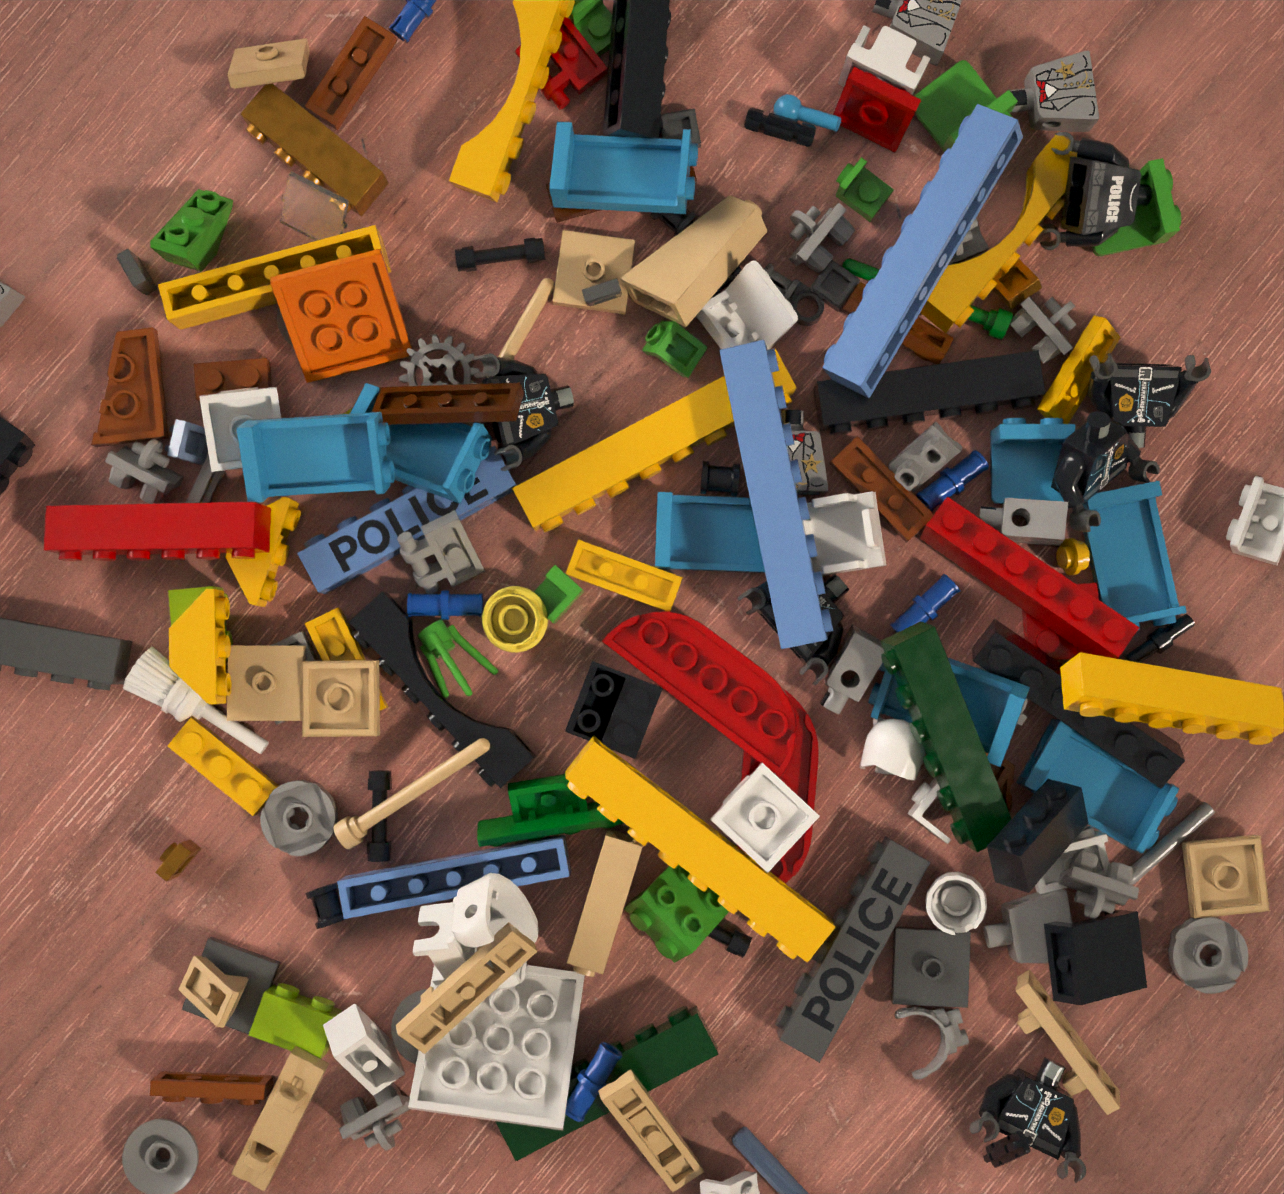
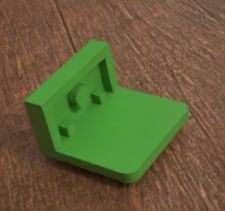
(953, 98)
(1153, 222)
(676, 913)

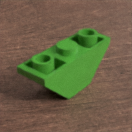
(194, 231)

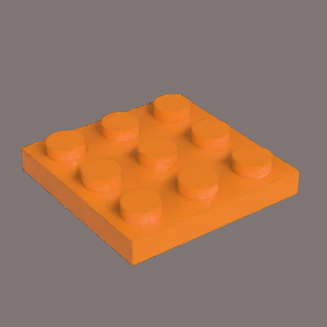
(342, 315)

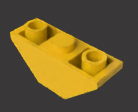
(258, 574)
(201, 647)

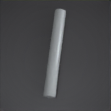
(1171, 841)

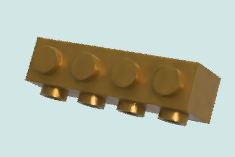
(313, 148)

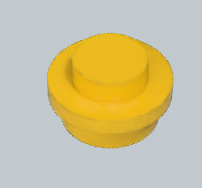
(1073, 556)

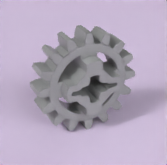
(450, 360)

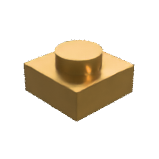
(1016, 284)
(176, 859)

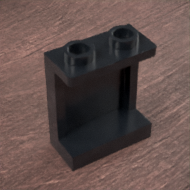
(1095, 957)

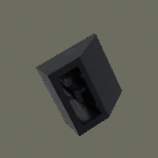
(614, 709)

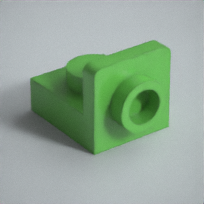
(593, 23)
(862, 190)
(674, 347)

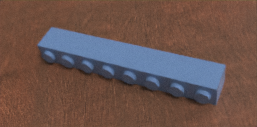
(923, 250)
(774, 494)

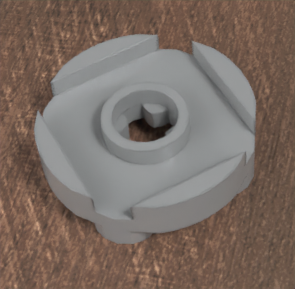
(280, 807)
(1225, 966)

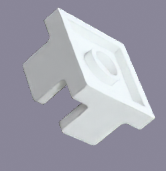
(885, 59)
(225, 413)
(845, 533)
(764, 817)

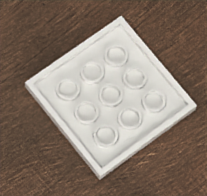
(507, 1055)

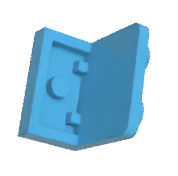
(1026, 458)

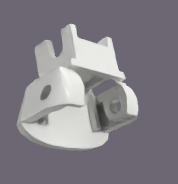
(472, 922)

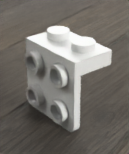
(748, 310)

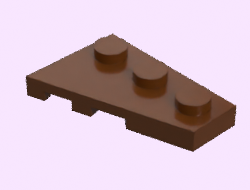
(134, 392)

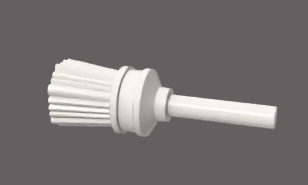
(159, 684)

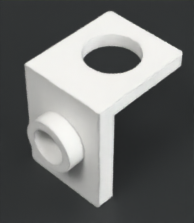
(923, 798)

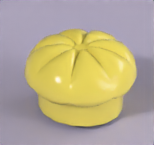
(515, 619)

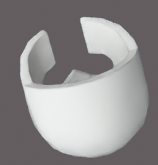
(892, 749)
(956, 902)

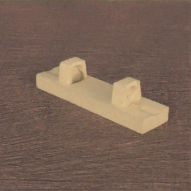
(465, 988)
(1086, 1070)
(280, 1118)
(651, 1130)

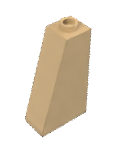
(697, 261)
(604, 903)

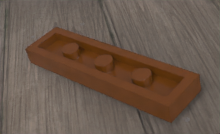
(449, 403)

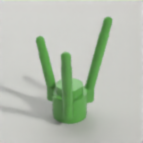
(438, 641)

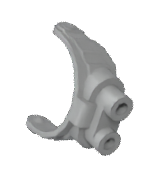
(950, 1034)

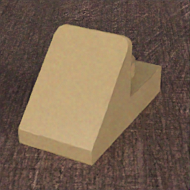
(212, 990)

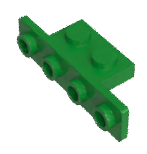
(540, 810)

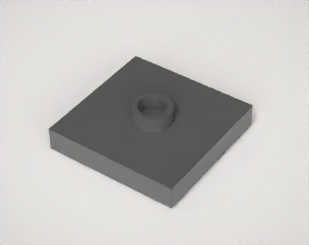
(244, 963)
(930, 967)

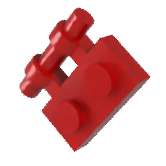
(577, 64)

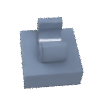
(188, 442)

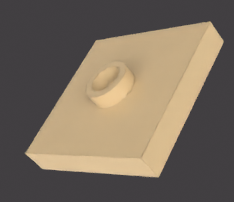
(269, 63)
(589, 261)
(265, 683)
(340, 698)
(1225, 876)

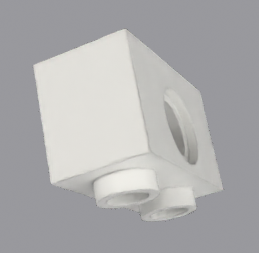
(363, 1049)

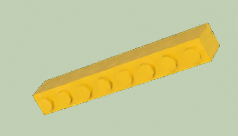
(633, 453)
(699, 849)

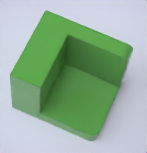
(558, 593)

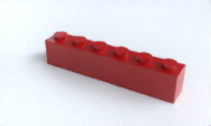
(158, 529)
(1027, 581)

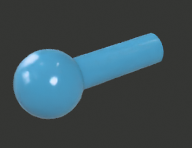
(791, 107)

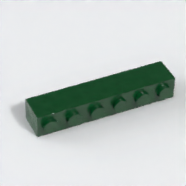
(947, 734)
(653, 1056)

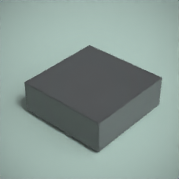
(677, 121)
(136, 272)
(835, 285)
(602, 292)

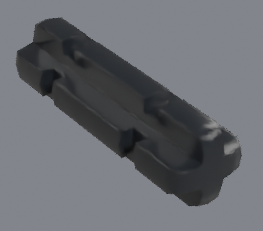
(780, 127)
(1008, 1149)

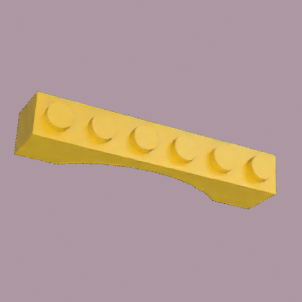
(486, 158)
(974, 278)

